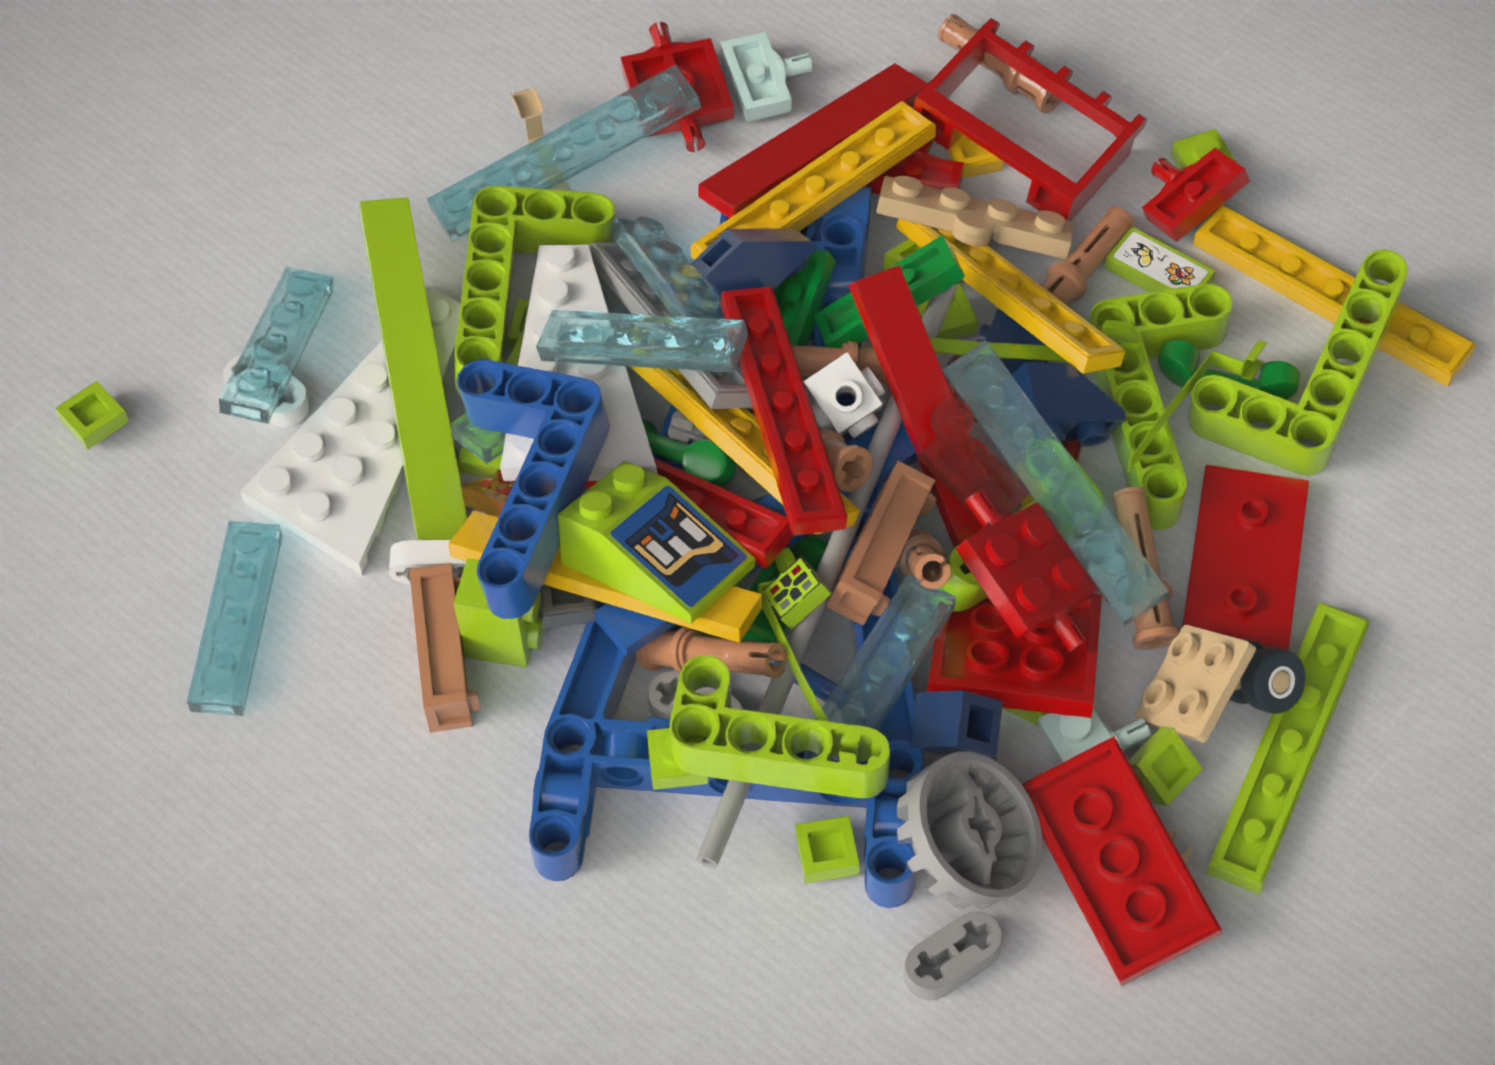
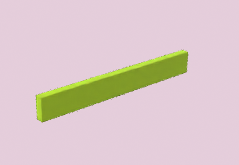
(413, 369)

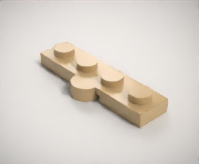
(975, 219)

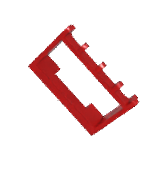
(1048, 187)

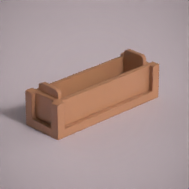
(881, 543)
(440, 649)

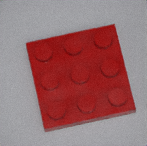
(1026, 673)

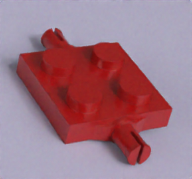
(700, 68)
(1027, 569)

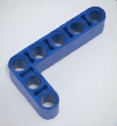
(568, 432)

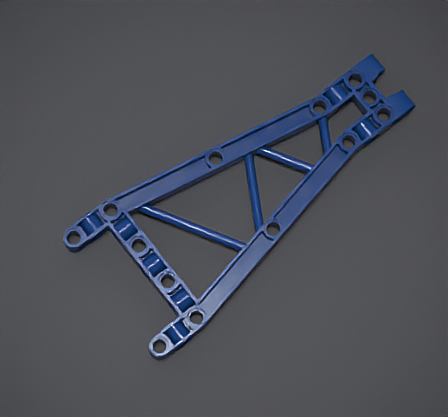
(617, 750)

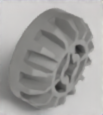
(983, 831)

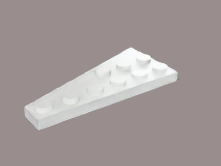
(569, 282)
(347, 457)

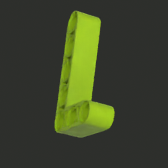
(511, 222)
(1183, 313)
(1329, 380)

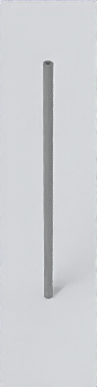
(828, 571)

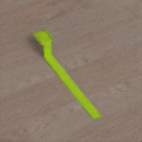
(1116, 330)
(1246, 369)
(783, 561)

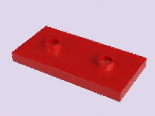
(1246, 555)
(1120, 861)

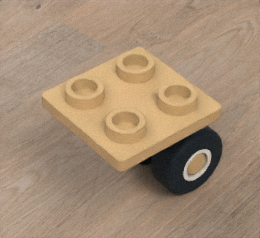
(1211, 669)

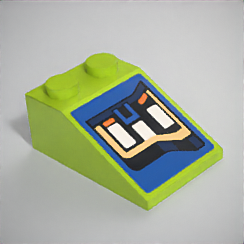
(651, 543)

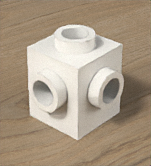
(845, 378)

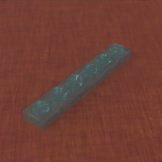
(572, 146)
(1056, 483)

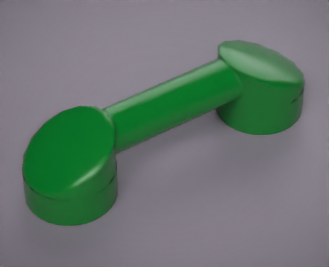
(1180, 360)
(699, 458)

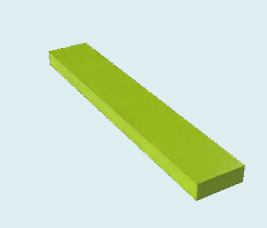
(1287, 752)

